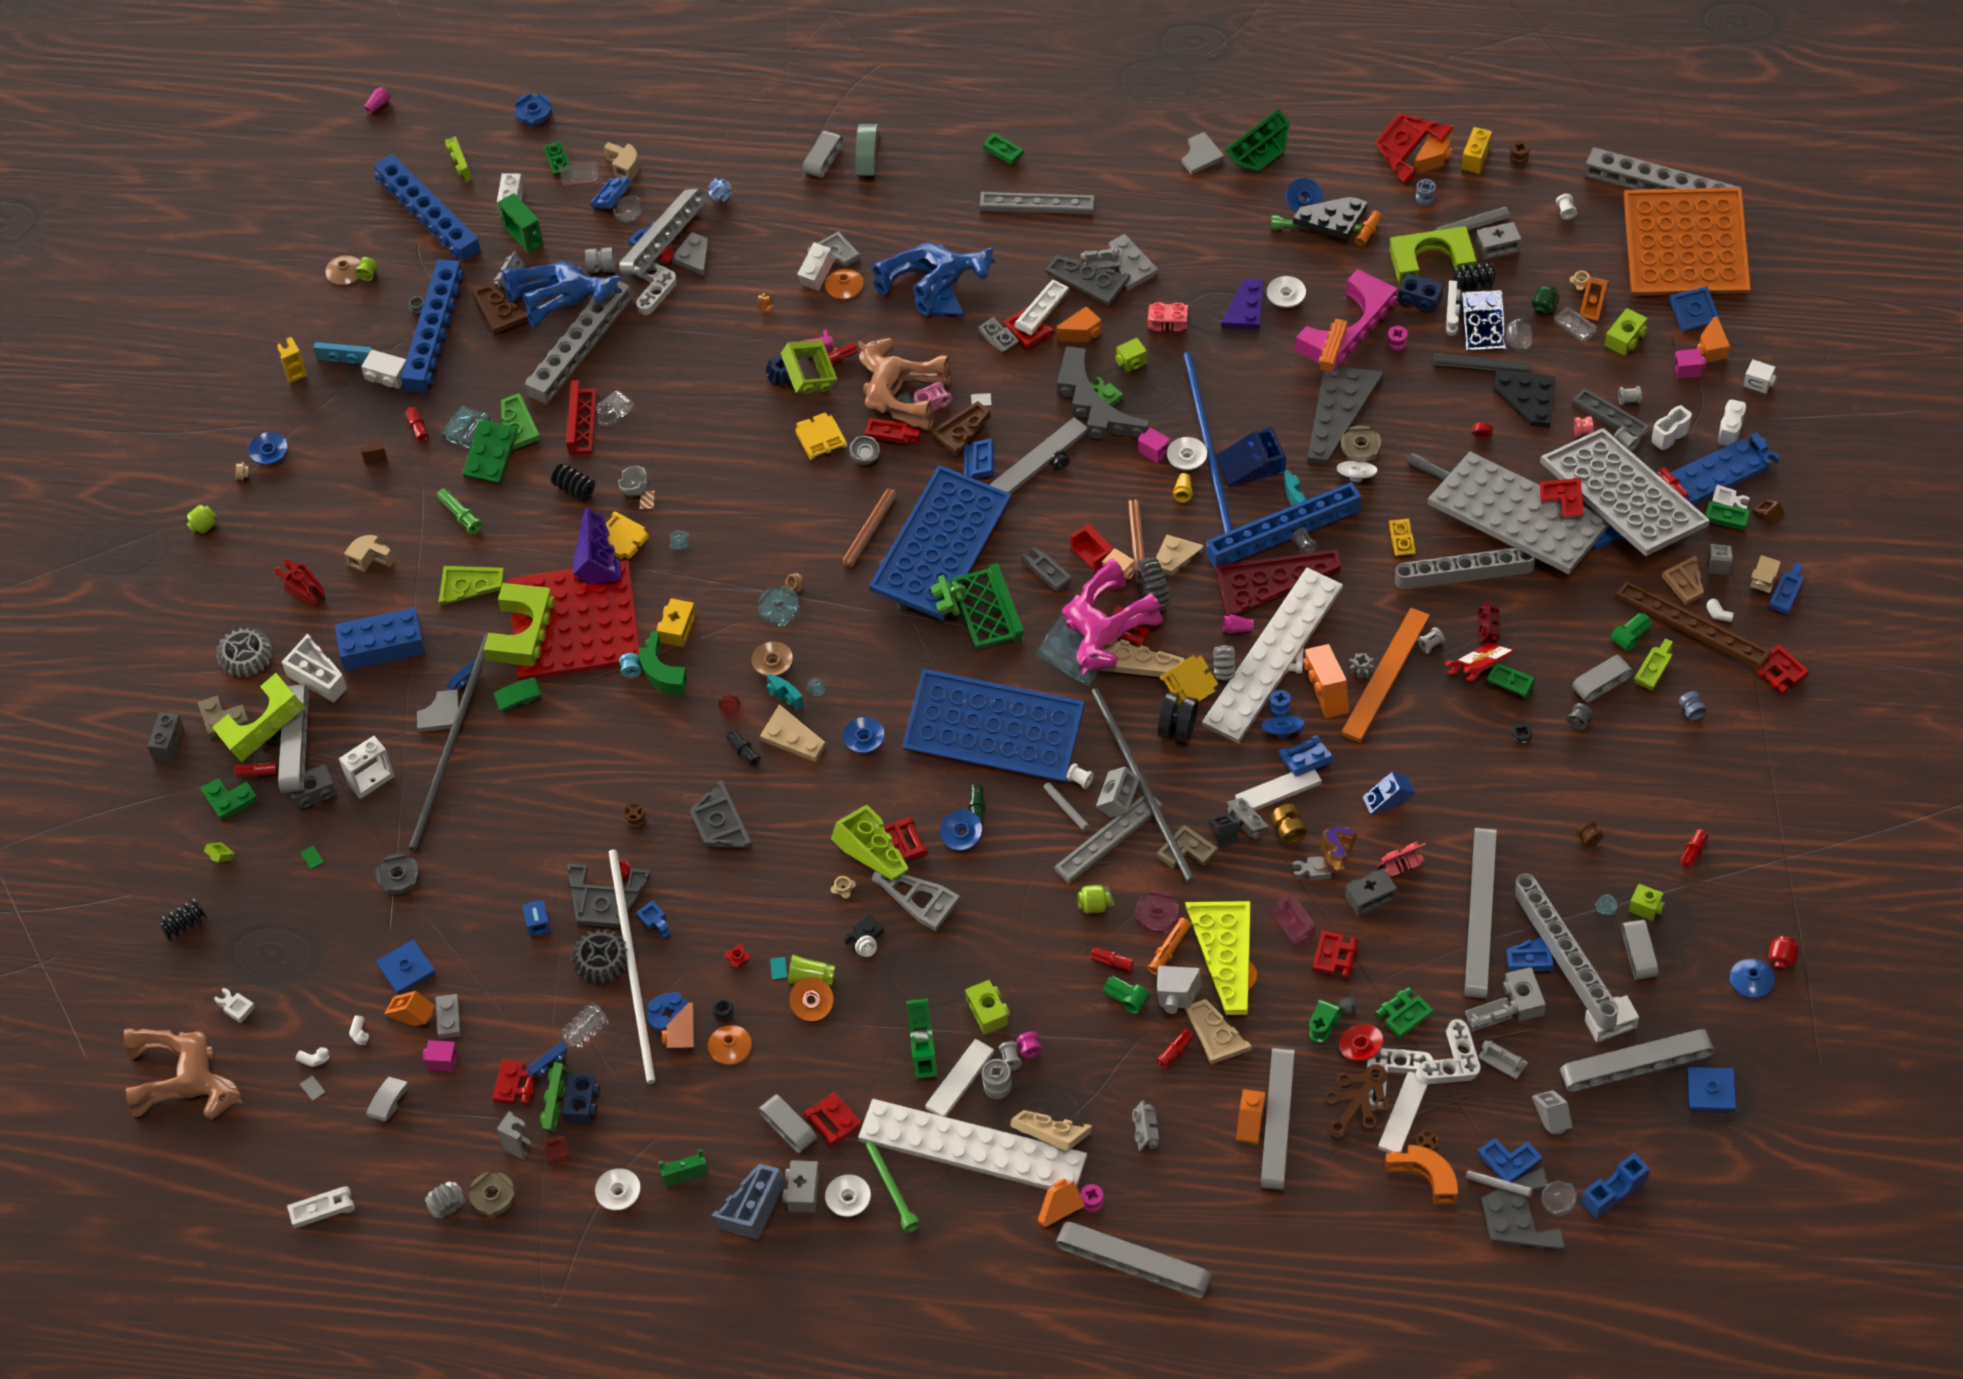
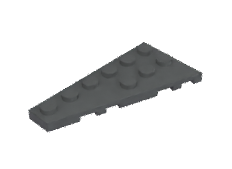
(1339, 404)

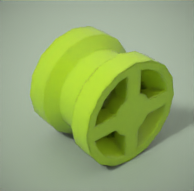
(366, 269)

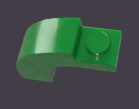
(660, 676)
(921, 1038)

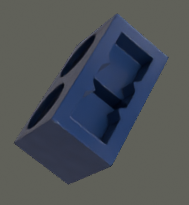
(1420, 293)
(578, 1099)

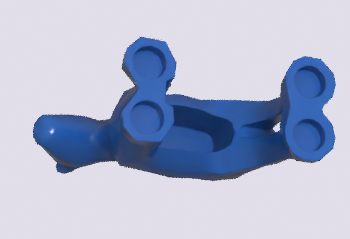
(938, 262)
(559, 279)

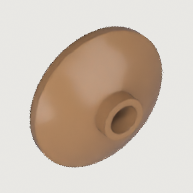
(342, 270)
(772, 652)

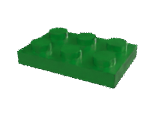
(490, 452)

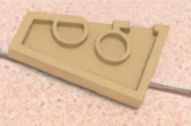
(792, 735)
(1214, 1033)
(1059, 1134)

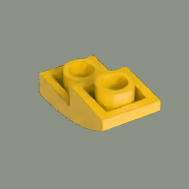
(1401, 537)

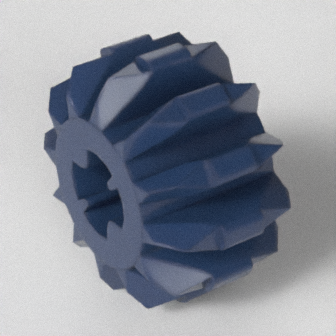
(777, 371)

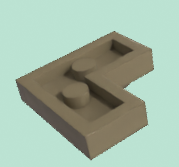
(213, 713)
(1189, 844)

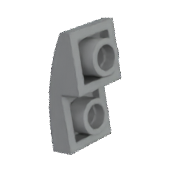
(997, 335)
(386, 1099)

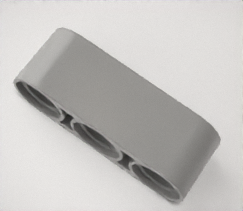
(822, 154)
(1602, 678)
(1639, 949)
(787, 1123)

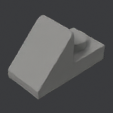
(1720, 559)

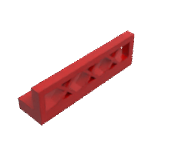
(574, 416)

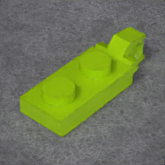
(457, 156)
(1654, 665)

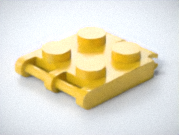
(820, 435)
(625, 536)
(1189, 679)

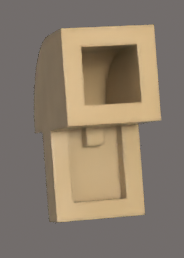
(624, 160)
(365, 550)
(1765, 574)

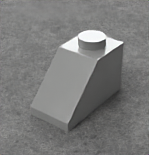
(1553, 1112)

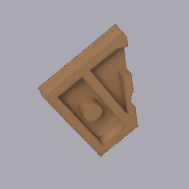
(1685, 580)

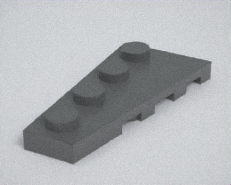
(1092, 281)

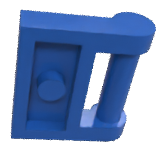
(1307, 760)

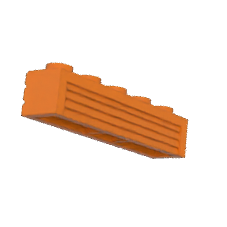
(1332, 345)

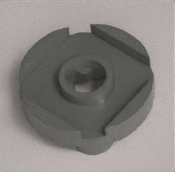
(402, 884)

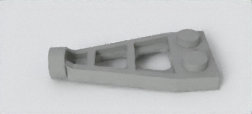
(935, 911)

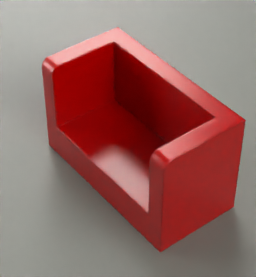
(1090, 547)

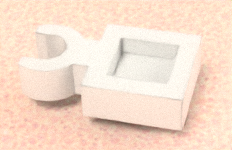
(1728, 497)
(236, 1007)

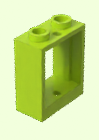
(806, 349)

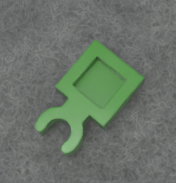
(1108, 393)

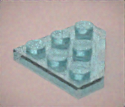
(1061, 650)

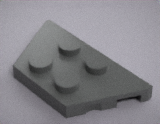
(719, 821)

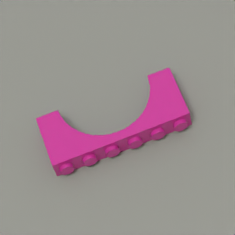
(1375, 300)

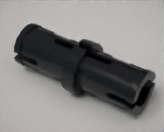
(743, 747)

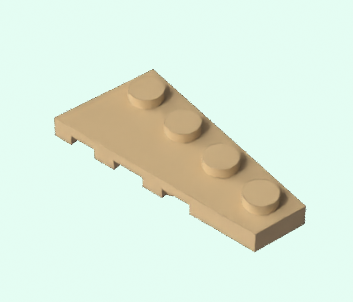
(1140, 660)

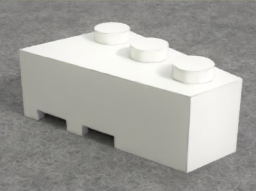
(311, 667)

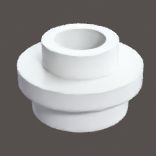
(870, 947)

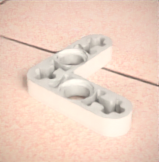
(657, 283)
(1457, 1064)
(1392, 1067)

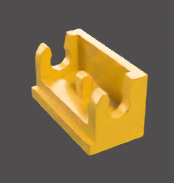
(292, 361)

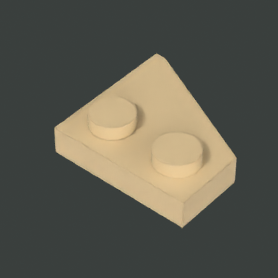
(1176, 553)

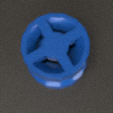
(1280, 703)

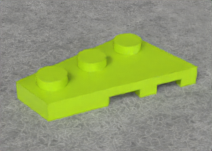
(468, 582)

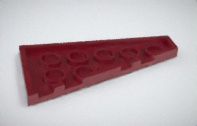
(1259, 581)

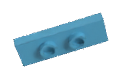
(341, 353)

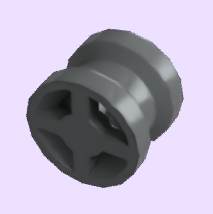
(1580, 715)

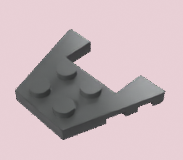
(598, 904)
(1511, 1220)

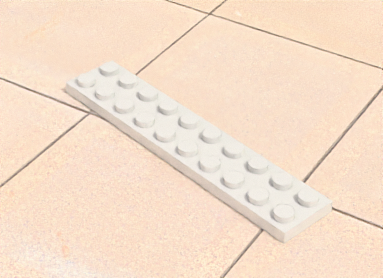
(1272, 655)
(970, 1146)

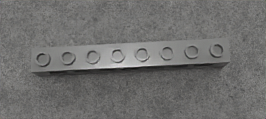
(1641, 174)
(575, 345)

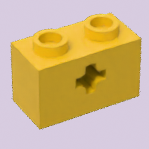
(1476, 150)
(676, 622)

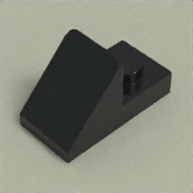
(1225, 830)

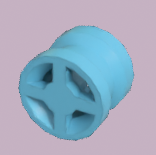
(630, 665)

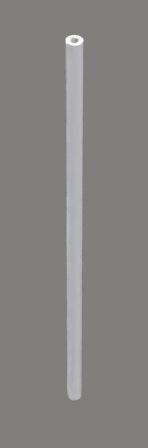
(632, 969)

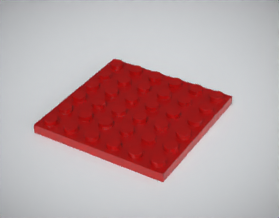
(586, 627)

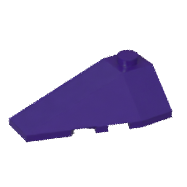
(594, 553)

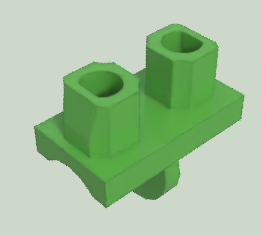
(950, 594)

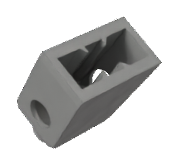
(1177, 987)

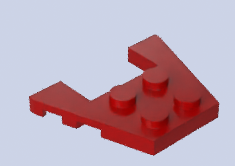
(1403, 137)

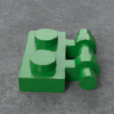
(1407, 1017)

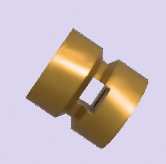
(1289, 824)

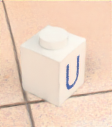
(1760, 376)

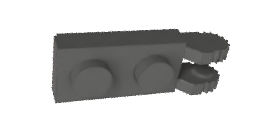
(1047, 569)

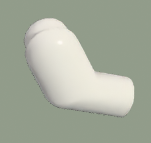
(1717, 612)
(356, 1031)
(313, 1060)

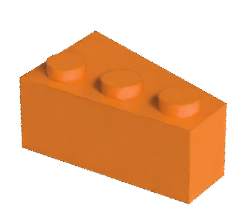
(1327, 680)

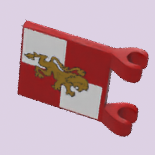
(1479, 660)

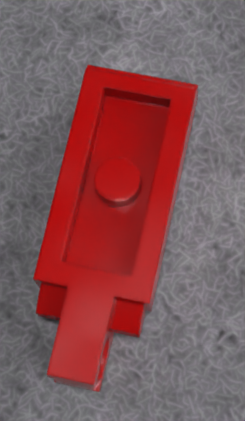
(892, 431)

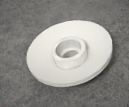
(1286, 291)
(1187, 447)
(1356, 470)
(615, 1181)
(844, 1187)

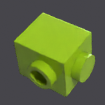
(1131, 355)
(1646, 902)

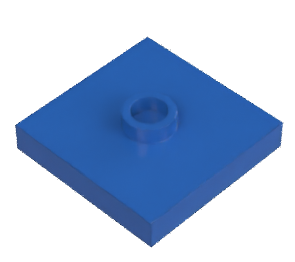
(1693, 309)
(405, 967)
(1711, 1089)

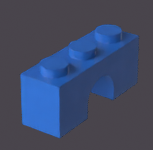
(1605, 1195)

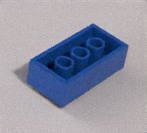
(380, 639)

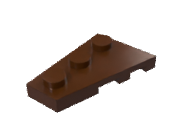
(497, 309)
(962, 427)

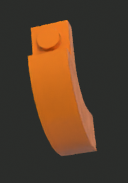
(1431, 1166)

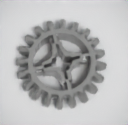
(242, 646)

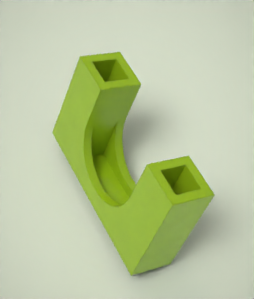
(1452, 242)
(522, 647)
(281, 709)

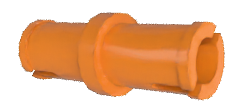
(1368, 228)

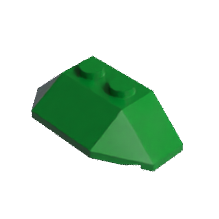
(1261, 143)

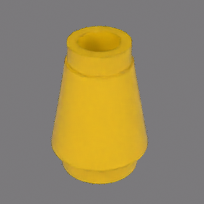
(1183, 489)

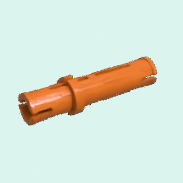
(1164, 953)

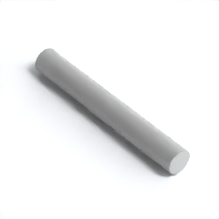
(1066, 806)
(1498, 1183)

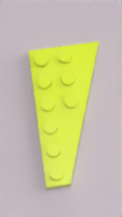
(1225, 943)

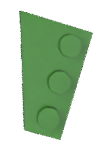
(516, 415)
(557, 1089)

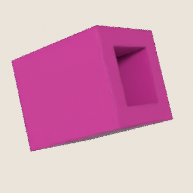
(1688, 363)
(1153, 445)
(440, 1056)

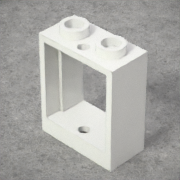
(379, 771)

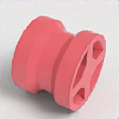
(1583, 426)

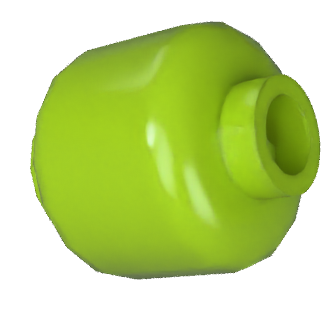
(201, 519)
(1093, 899)

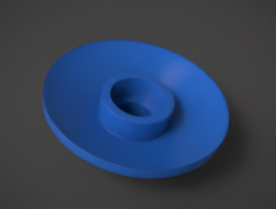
(1306, 188)
(267, 448)
(1283, 725)
(863, 728)
(958, 821)
(1749, 985)

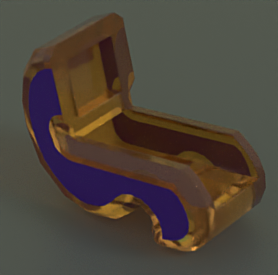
(1333, 847)

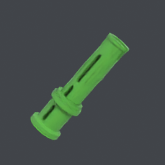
(464, 516)

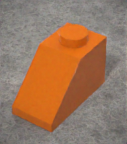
(1432, 154)
(1594, 298)
(1080, 327)
(1713, 342)
(410, 1009)
(680, 1030)
(1250, 1116)
(1060, 1202)

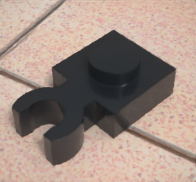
(865, 927)

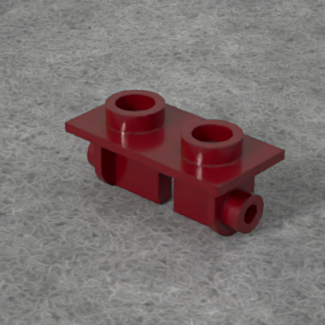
(1488, 616)

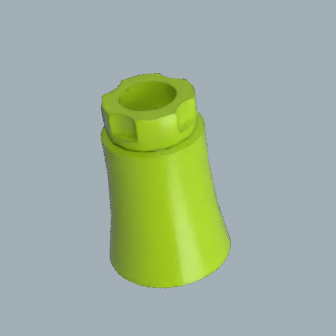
(805, 968)

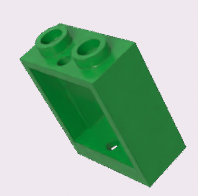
(521, 223)

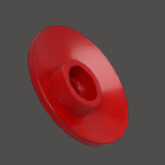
(1358, 1036)

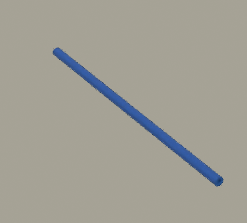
(1207, 442)

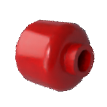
(1783, 953)

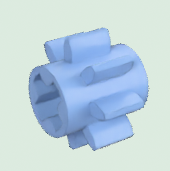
(720, 190)

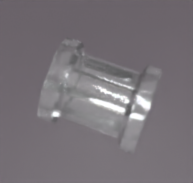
(1302, 538)

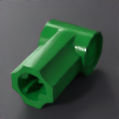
(1628, 635)
(1131, 997)

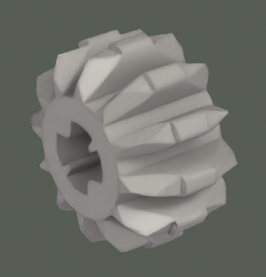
(1224, 662)
(445, 1199)

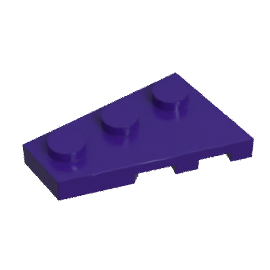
(1245, 306)

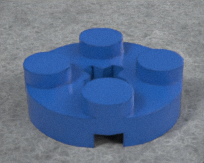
(534, 117)
(662, 1004)

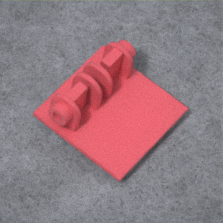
(1169, 313)
(1408, 857)

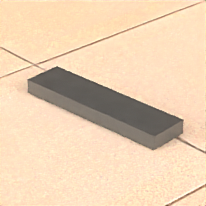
(1609, 413)

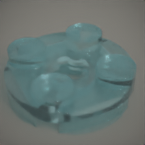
(782, 614)

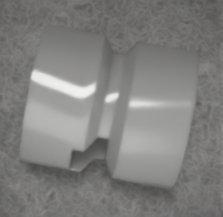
(600, 260)
(996, 1079)

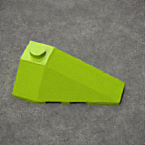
(866, 840)

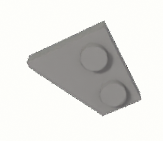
(692, 253)

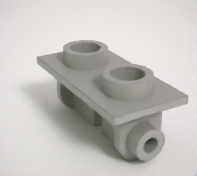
(1104, 258)
(511, 262)
(1241, 811)
(1489, 1014)
(1502, 1059)
(1144, 1117)

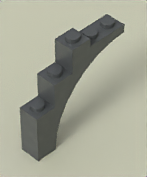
(1087, 404)

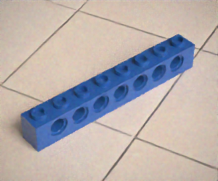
(426, 208)
(432, 326)
(1281, 525)

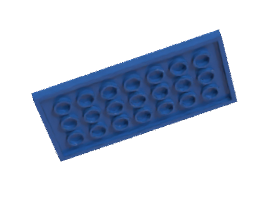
(939, 539)
(994, 725)

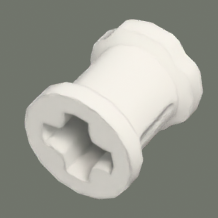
(1566, 206)
(1079, 776)

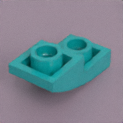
(1292, 489)
(783, 689)

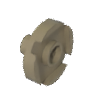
(1358, 453)
(492, 1206)

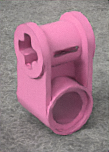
(936, 394)

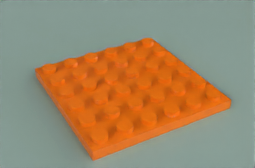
(1686, 241)

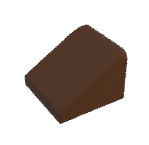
(373, 453)
(1769, 511)

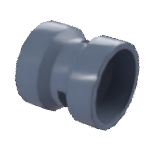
(1425, 192)
(1692, 705)

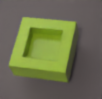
(219, 852)

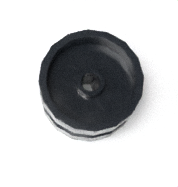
(1178, 717)

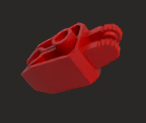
(300, 583)

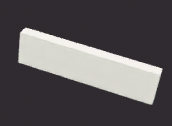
(1041, 307)
(1279, 789)
(959, 1078)
(1403, 1114)

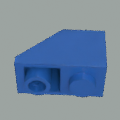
(1389, 793)

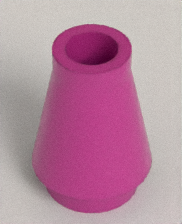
(377, 100)
(1236, 624)

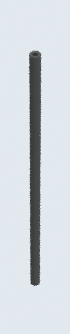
(448, 748)
(1143, 785)

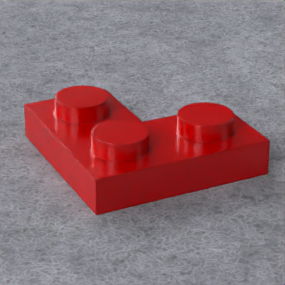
(1565, 491)

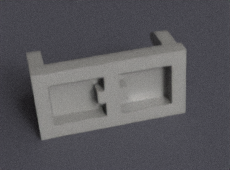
(511, 1136)

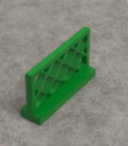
(1003, 600)

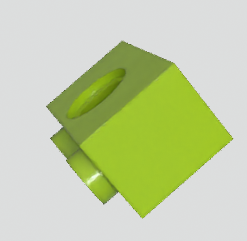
(1626, 332)
(987, 1018)

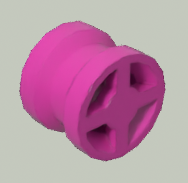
(1397, 338)
(1029, 1045)
(1093, 1203)

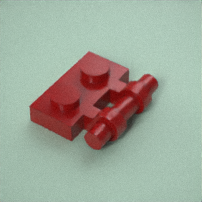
(1786, 666)
(1328, 951)
(509, 1081)

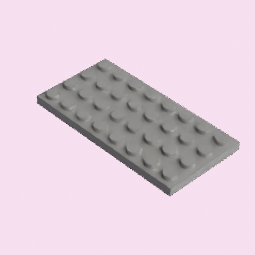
(1626, 491)
(1513, 512)

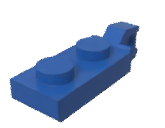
(1787, 590)

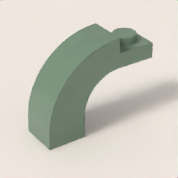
(866, 149)

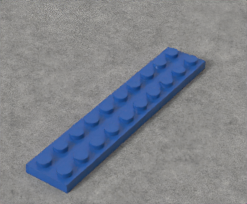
(1723, 468)

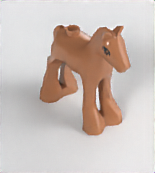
(888, 378)
(192, 1072)

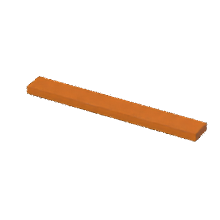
(1385, 675)

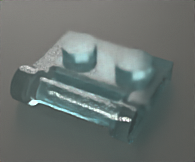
(461, 424)

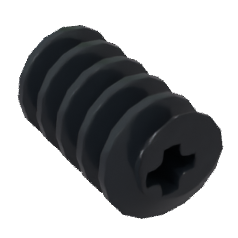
(1474, 275)
(572, 482)
(181, 919)

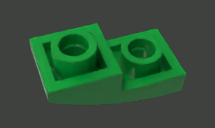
(555, 156)
(516, 693)

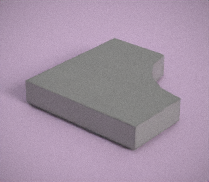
(1202, 154)
(841, 248)
(440, 713)

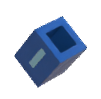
(536, 918)

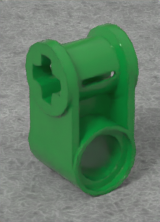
(1323, 1021)

